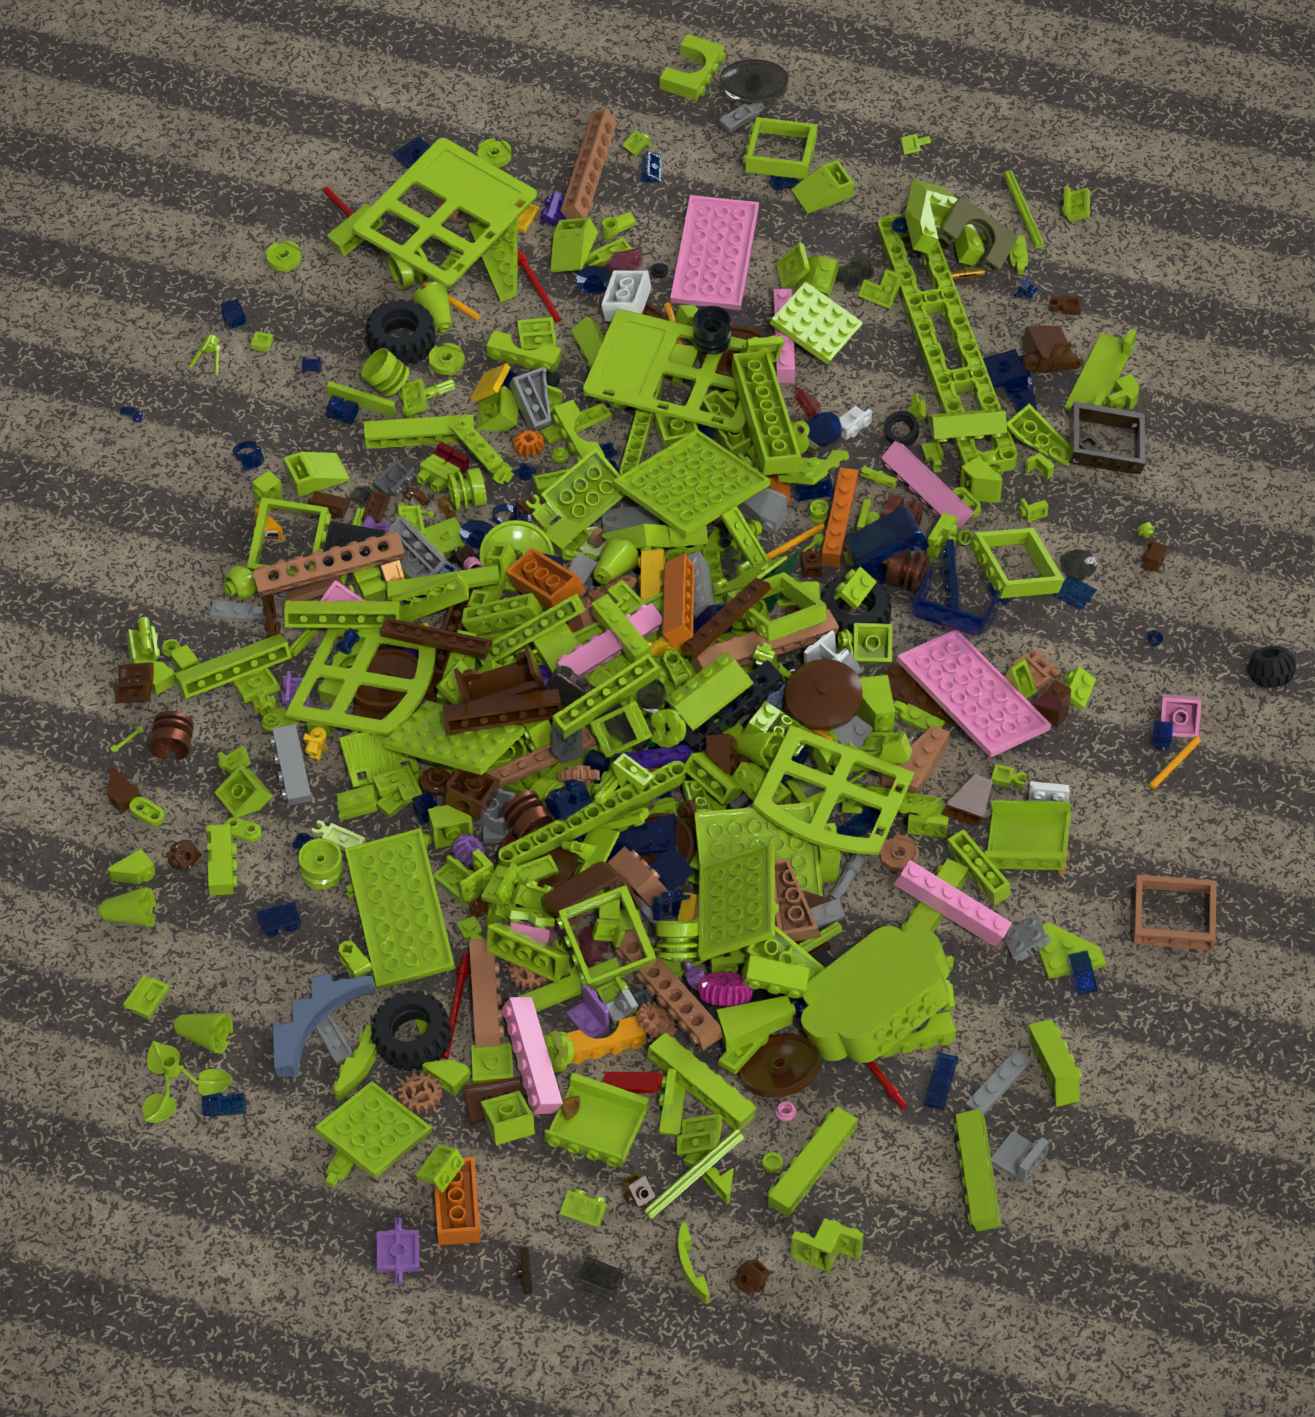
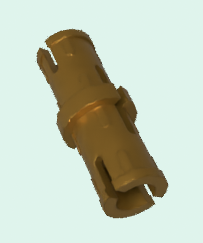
(968, 273)

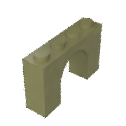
(999, 237)

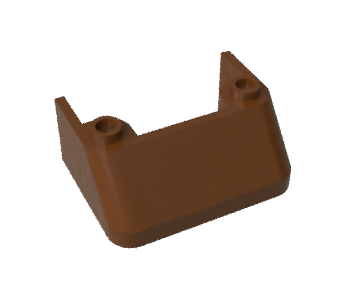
(504, 681)
(582, 887)

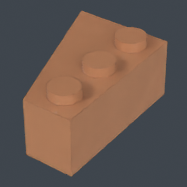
(637, 872)

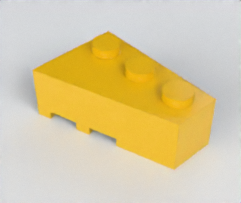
(652, 573)

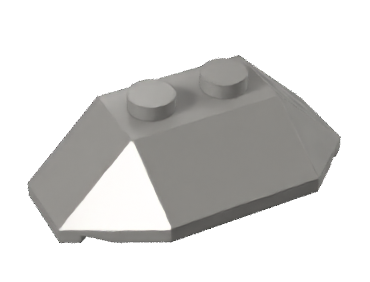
(421, 555)

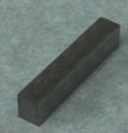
(573, 687)

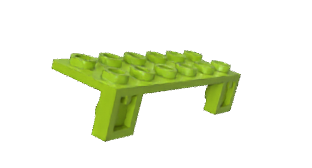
(1102, 369)

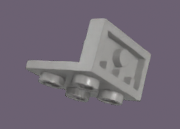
(1020, 1156)

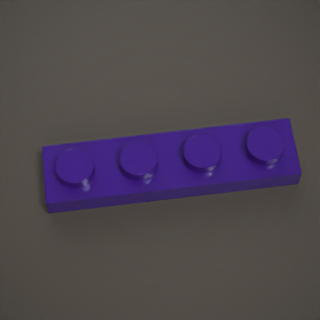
(660, 756)

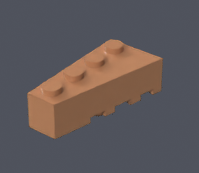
(924, 758)
(794, 914)

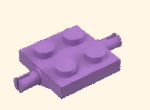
(398, 1251)

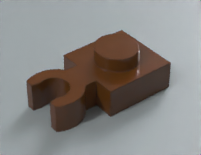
(1069, 305)

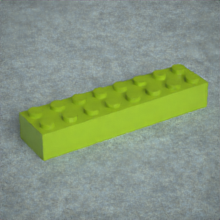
(766, 412)

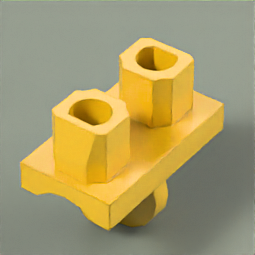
(316, 743)

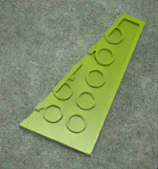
(500, 258)

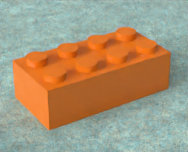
(544, 578)
(458, 1208)

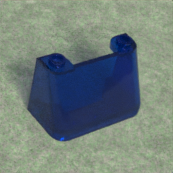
(884, 539)

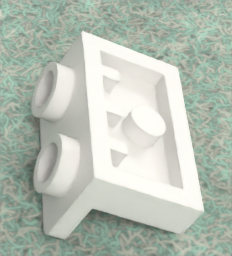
(854, 421)

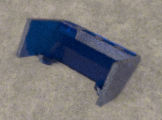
(952, 617)

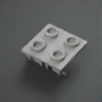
(1026, 936)

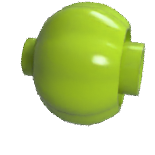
(240, 581)

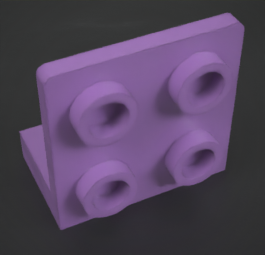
(590, 1015)

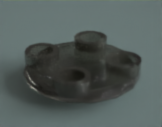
(1078, 564)

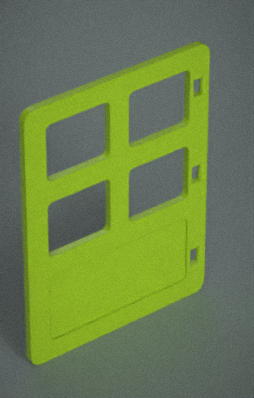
(464, 184)
(638, 355)

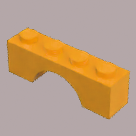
(625, 1037)

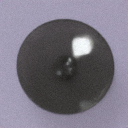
(754, 80)

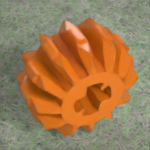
(528, 443)

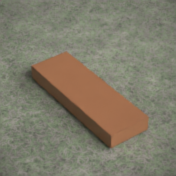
(312, 590)

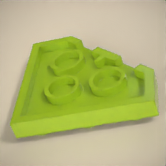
(1062, 942)

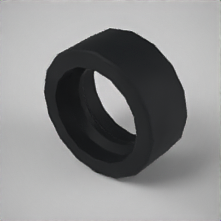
(902, 416)

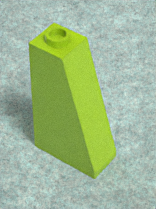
(753, 1021)

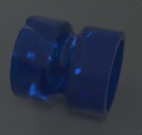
(340, 409)

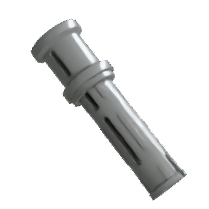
(851, 870)

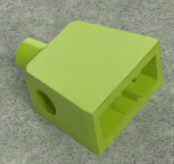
(683, 355)
(566, 535)

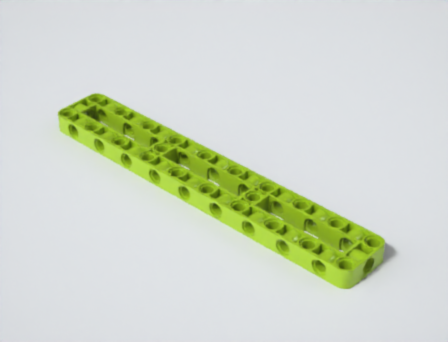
(946, 382)

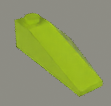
(1038, 433)
(785, 950)

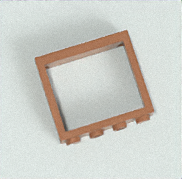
(1173, 938)

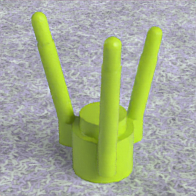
(209, 345)

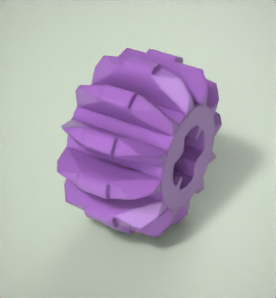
(465, 846)

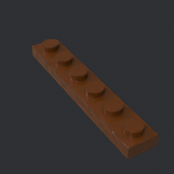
(725, 617)
(436, 638)

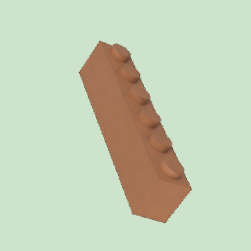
(485, 995)

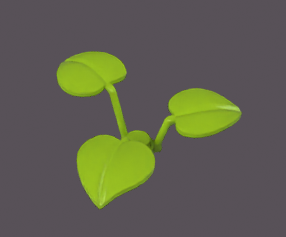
(166, 1060)

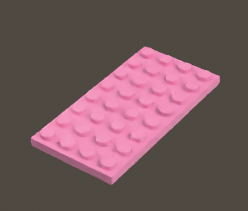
(715, 252)
(973, 693)

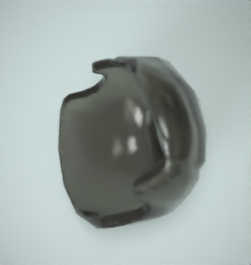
(652, 695)

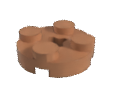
(896, 844)

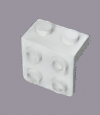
(1048, 792)

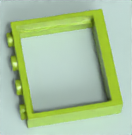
(780, 167)
(261, 525)
(1051, 577)
(812, 610)
(595, 902)

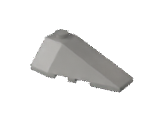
(768, 508)

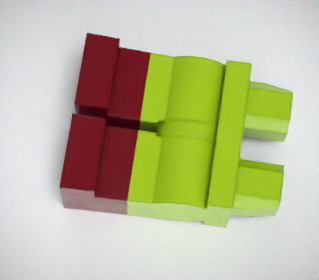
(441, 463)

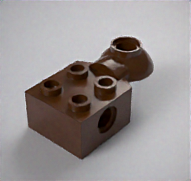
(463, 791)

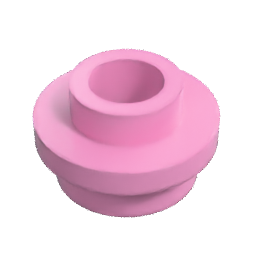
(785, 1106)

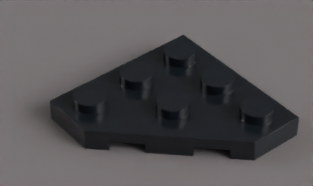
(342, 534)

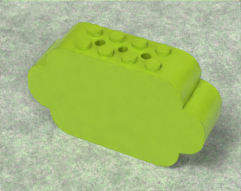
(876, 994)

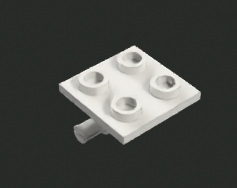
(825, 649)

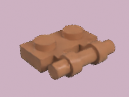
(1040, 676)

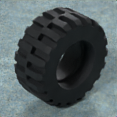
(401, 315)
(877, 600)
(403, 1009)

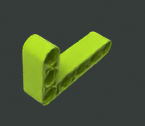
(712, 556)

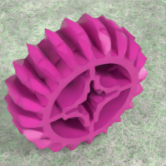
(724, 989)

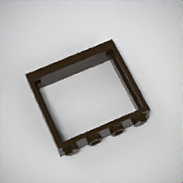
(1110, 417)

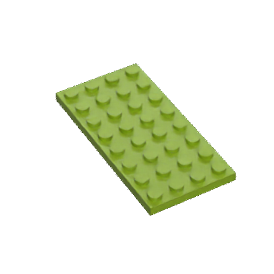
(399, 909)

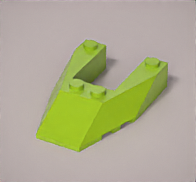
(924, 215)

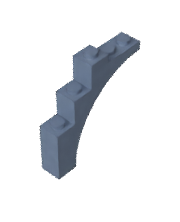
(307, 1013)

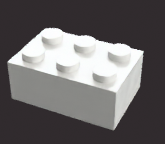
(626, 292)

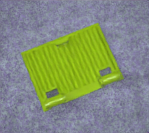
(746, 574)
(367, 754)

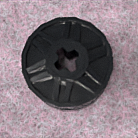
(712, 329)

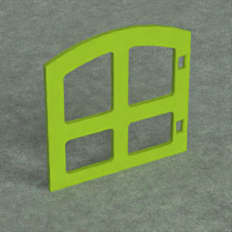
(357, 676)
(835, 786)

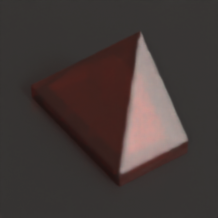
(807, 403)

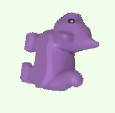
(693, 975)

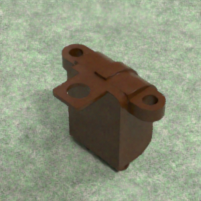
(1048, 350)

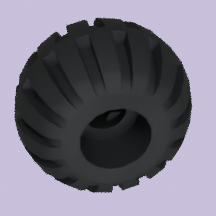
(1272, 666)

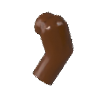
(418, 494)

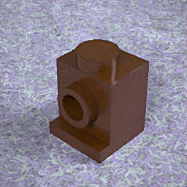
(1154, 556)
(812, 560)

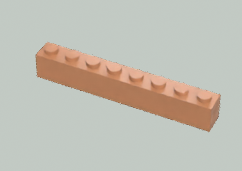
(743, 647)

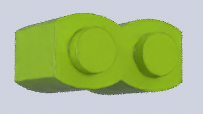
(370, 584)

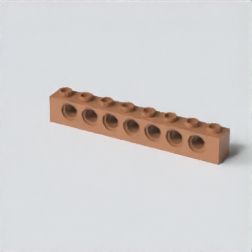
(589, 165)
(322, 572)
(671, 994)

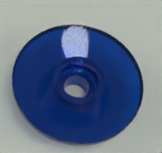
(593, 279)
(474, 532)

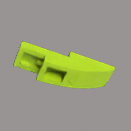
(356, 1067)

